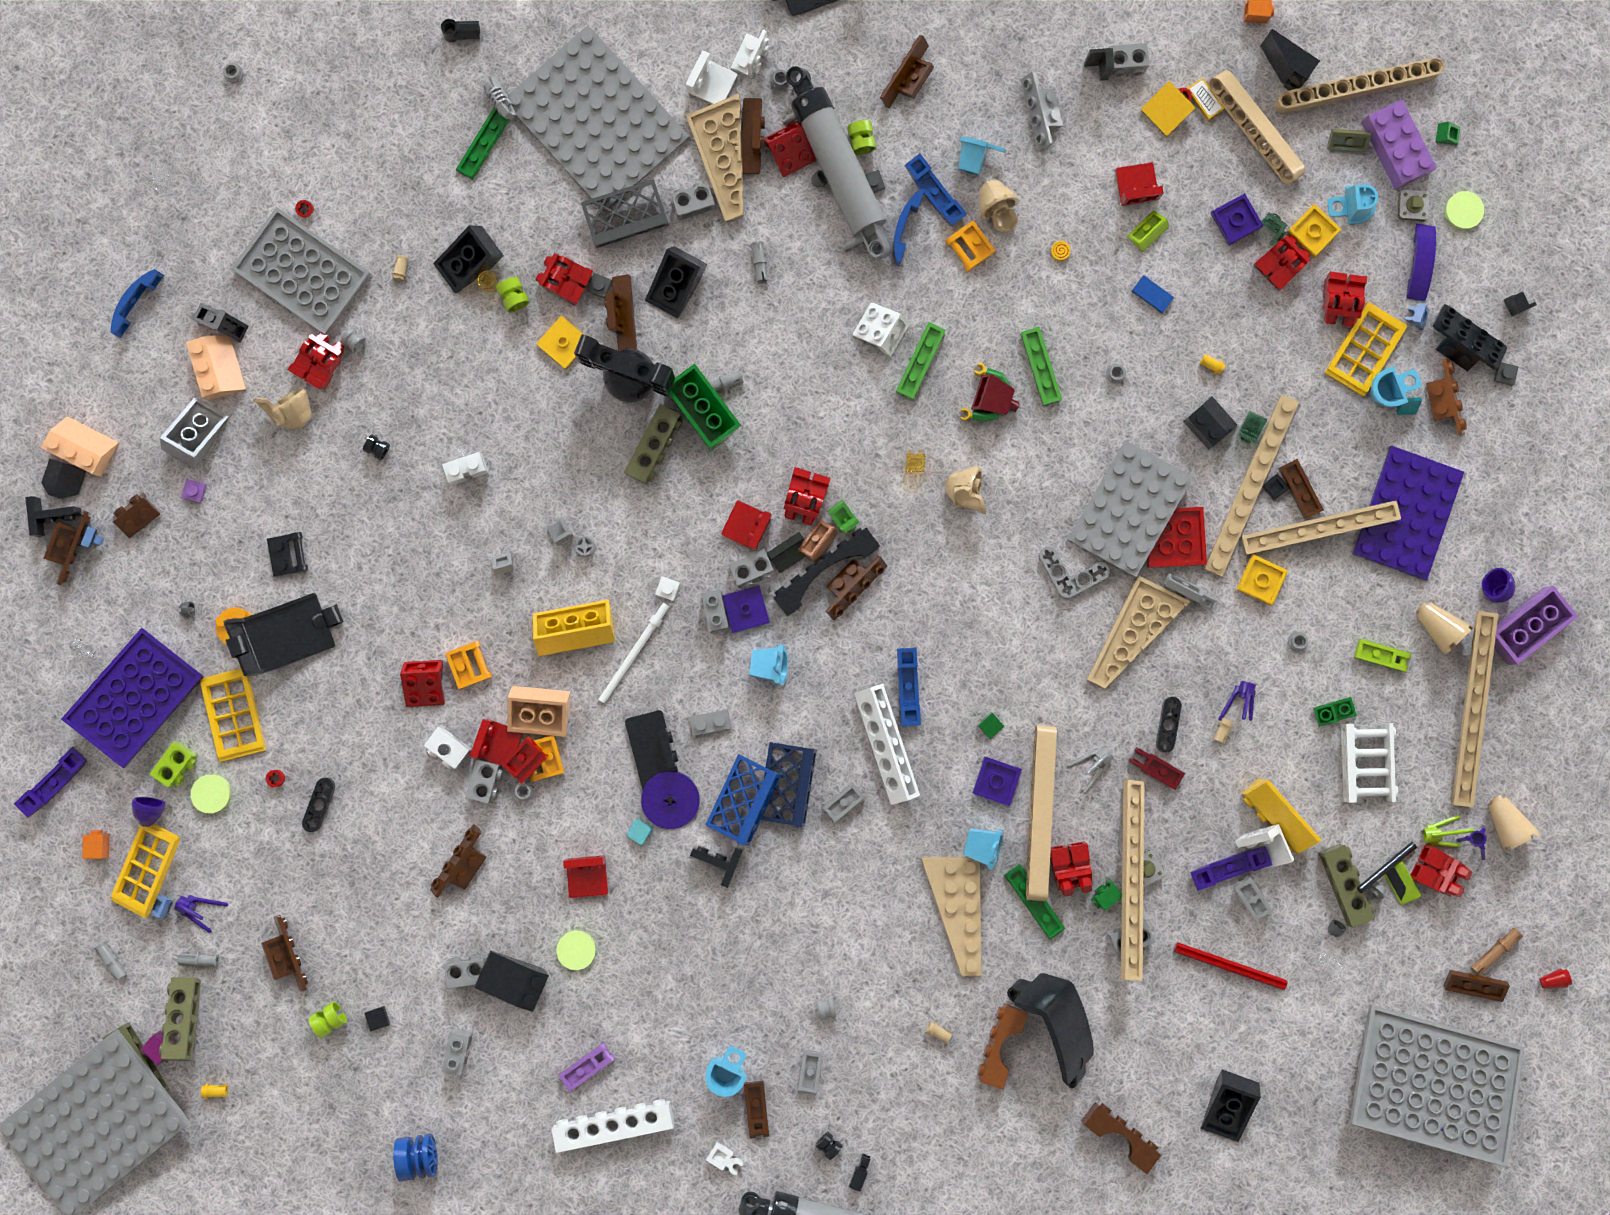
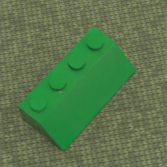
(703, 407)

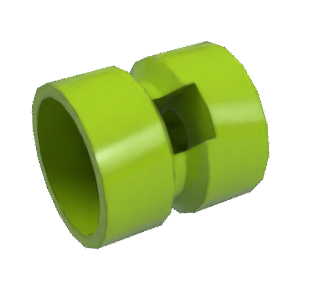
(861, 137)
(513, 296)
(324, 1022)

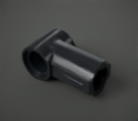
(463, 30)

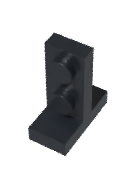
(220, 322)
(37, 516)
(719, 860)

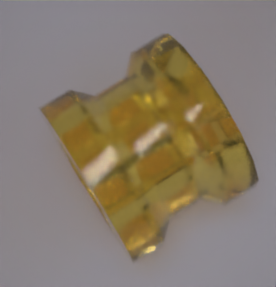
(489, 285)

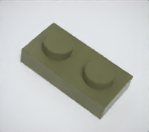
(1349, 140)

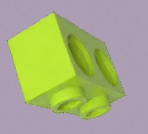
(170, 761)

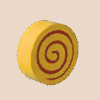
(1060, 251)

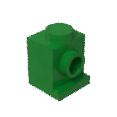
(1106, 895)

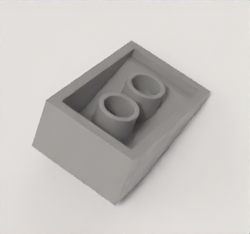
(193, 432)

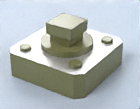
(1413, 205)
(1152, 868)

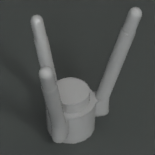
(1101, 758)

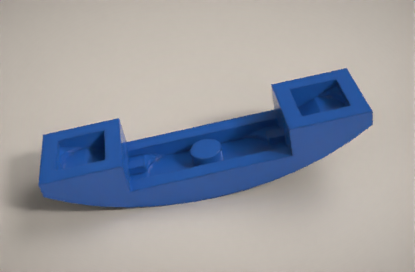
(934, 190)
(912, 205)
(130, 297)
(908, 686)

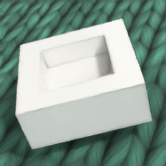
(667, 588)

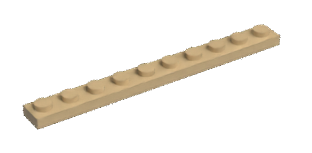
(1251, 485)
(1474, 708)
(1132, 881)

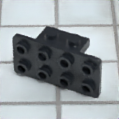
(1466, 341)
(651, 745)

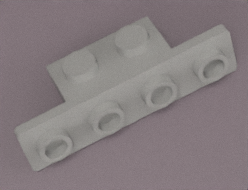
(1042, 110)

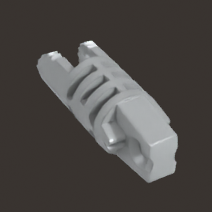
(500, 98)

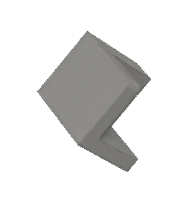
(560, 531)

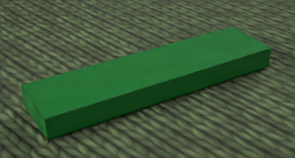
(482, 144)
(1039, 909)

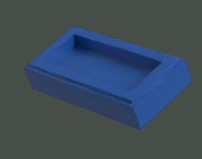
(1152, 294)

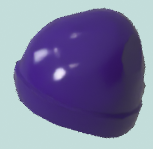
(1498, 585)
(147, 810)

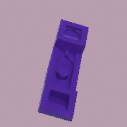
(1422, 262)
(52, 783)
(1230, 867)

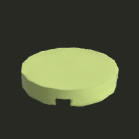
(1464, 210)
(210, 793)
(576, 950)

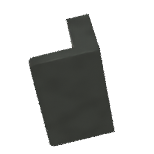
(1104, 59)
(786, 553)

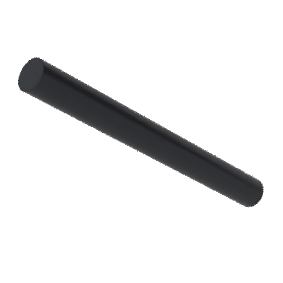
(1386, 867)

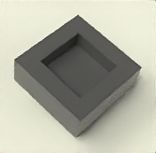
(875, 181)
(599, 285)
(1506, 374)

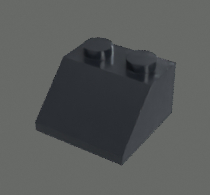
(1210, 423)

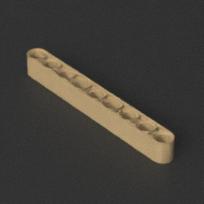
(1365, 80)
(1041, 813)

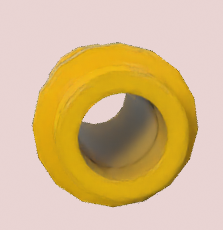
(1212, 364)
(214, 1091)

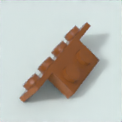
(1444, 398)

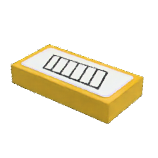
(1205, 99)

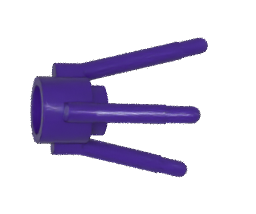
(1246, 691)
(1476, 839)
(187, 908)

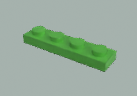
(920, 360)
(1041, 366)

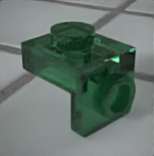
(1276, 225)
(1251, 427)

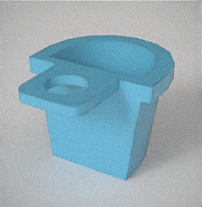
(974, 153)
(1357, 204)
(1390, 389)
(770, 664)
(984, 846)
(724, 1076)

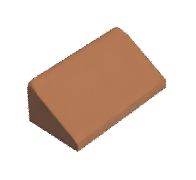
(818, 541)

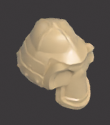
(997, 203)
(290, 411)
(964, 489)

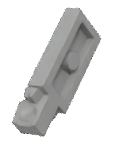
(1189, 591)

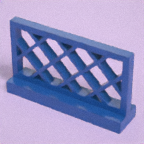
(759, 804)

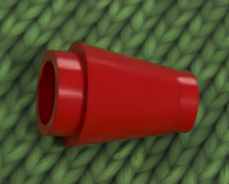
(1556, 979)

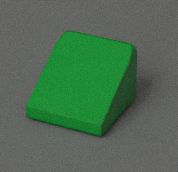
(1448, 133)
(990, 725)

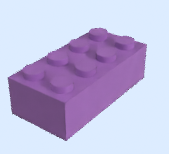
(1399, 144)
(1532, 625)

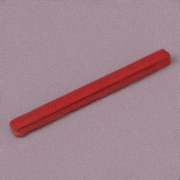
(1230, 966)

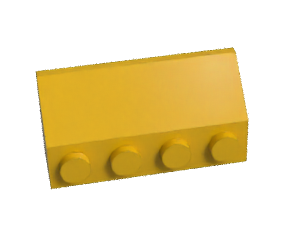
(573, 627)
(1277, 810)

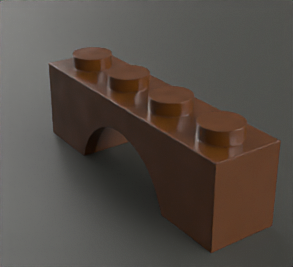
(1101, 1122)

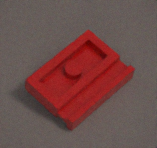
(524, 760)

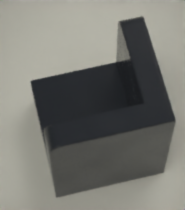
(1518, 303)

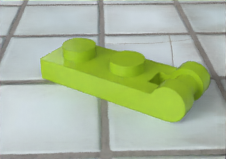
(1381, 655)

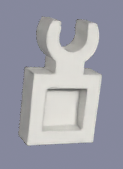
(722, 1156)

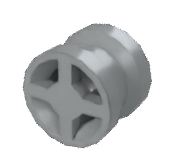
(352, 340)
(584, 543)
(826, 1009)

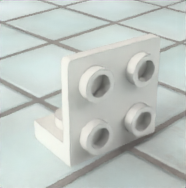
(750, 54)
(710, 80)
(881, 328)
(1273, 840)

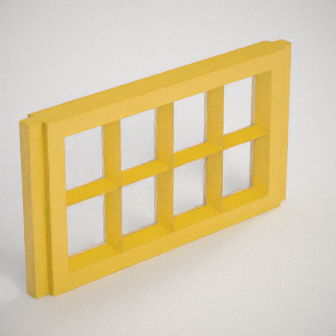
(1383, 318)
(240, 750)
(129, 902)

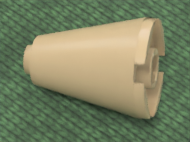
(1442, 626)
(1510, 824)

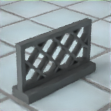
(629, 230)

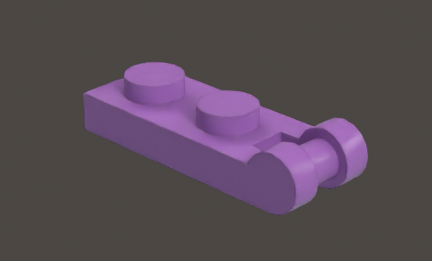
(586, 1067)

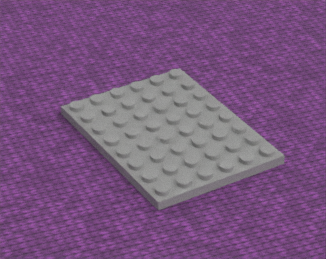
(596, 117)
(1436, 1077)
(93, 1124)

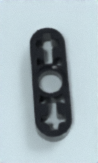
(1160, 737)
(318, 789)

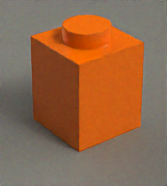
(1258, 11)
(95, 845)

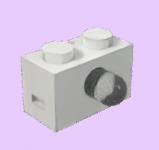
(464, 466)
(447, 747)

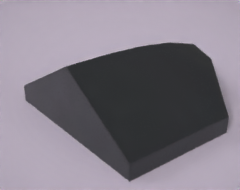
(62, 479)

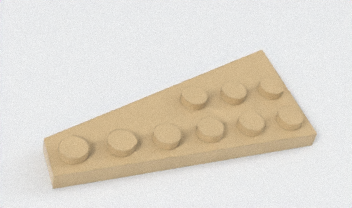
(720, 146)
(1140, 620)
(957, 895)

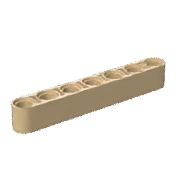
(1256, 127)

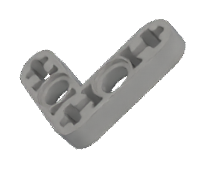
(1072, 581)

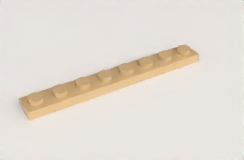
(1321, 527)

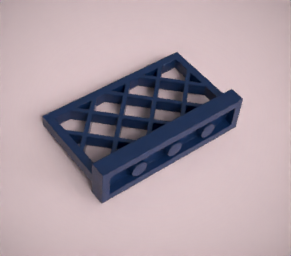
(804, 783)

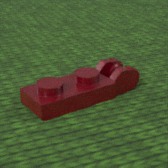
(1158, 769)

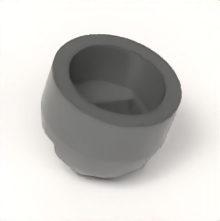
(818, 179)
(185, 609)
(1334, 930)

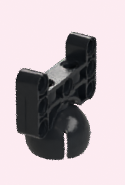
(625, 370)

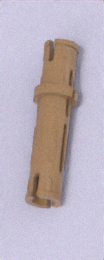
(1501, 947)

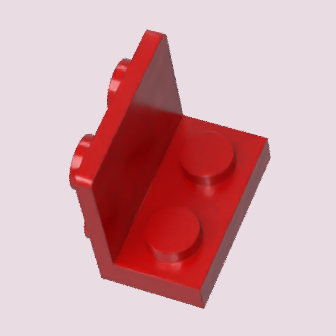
(790, 149)
(1138, 184)
(746, 525)
(422, 683)
(494, 742)
(586, 876)

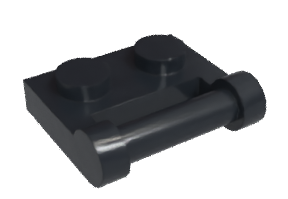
(281, 556)

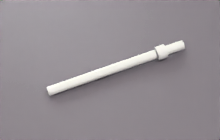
(655, 621)

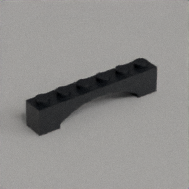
(860, 545)

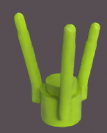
(1433, 835)

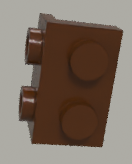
(135, 515)

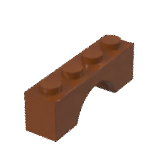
(1010, 1021)

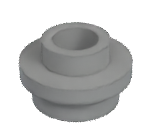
(230, 67)
(779, 73)
(1120, 369)
(1304, 641)
(519, 796)
(1377, 891)

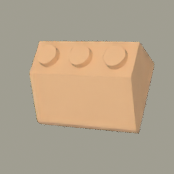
(215, 366)
(80, 446)
(538, 711)

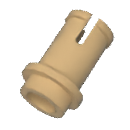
(400, 268)
(1223, 730)
(938, 1032)

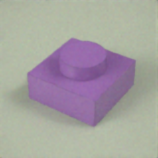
(194, 490)

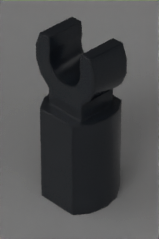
(860, 1173)

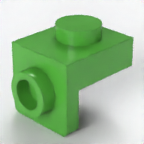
(843, 517)

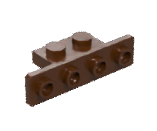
(909, 75)
(751, 135)
(621, 312)
(63, 544)
(851, 584)
(462, 864)
(281, 956)

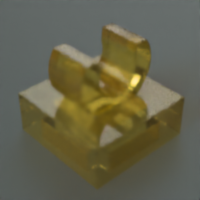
(915, 462)

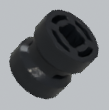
(376, 447)
(828, 1145)

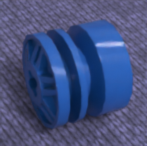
(415, 1157)

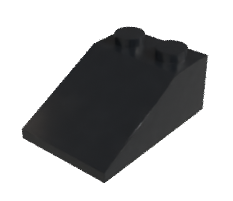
(1288, 60)
(468, 257)
(675, 281)
(512, 980)
(1231, 1105)

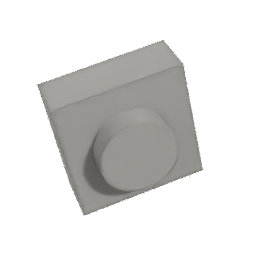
(502, 563)

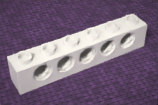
(887, 744)
(565, 1141)

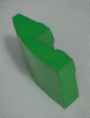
(1334, 711)

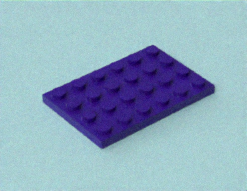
(1424, 499)
(132, 698)

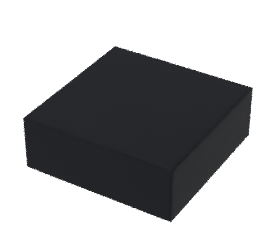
(1275, 487)
(377, 1018)

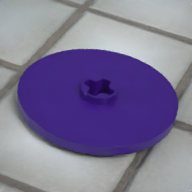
(665, 785)

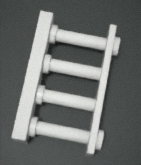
(1351, 772)

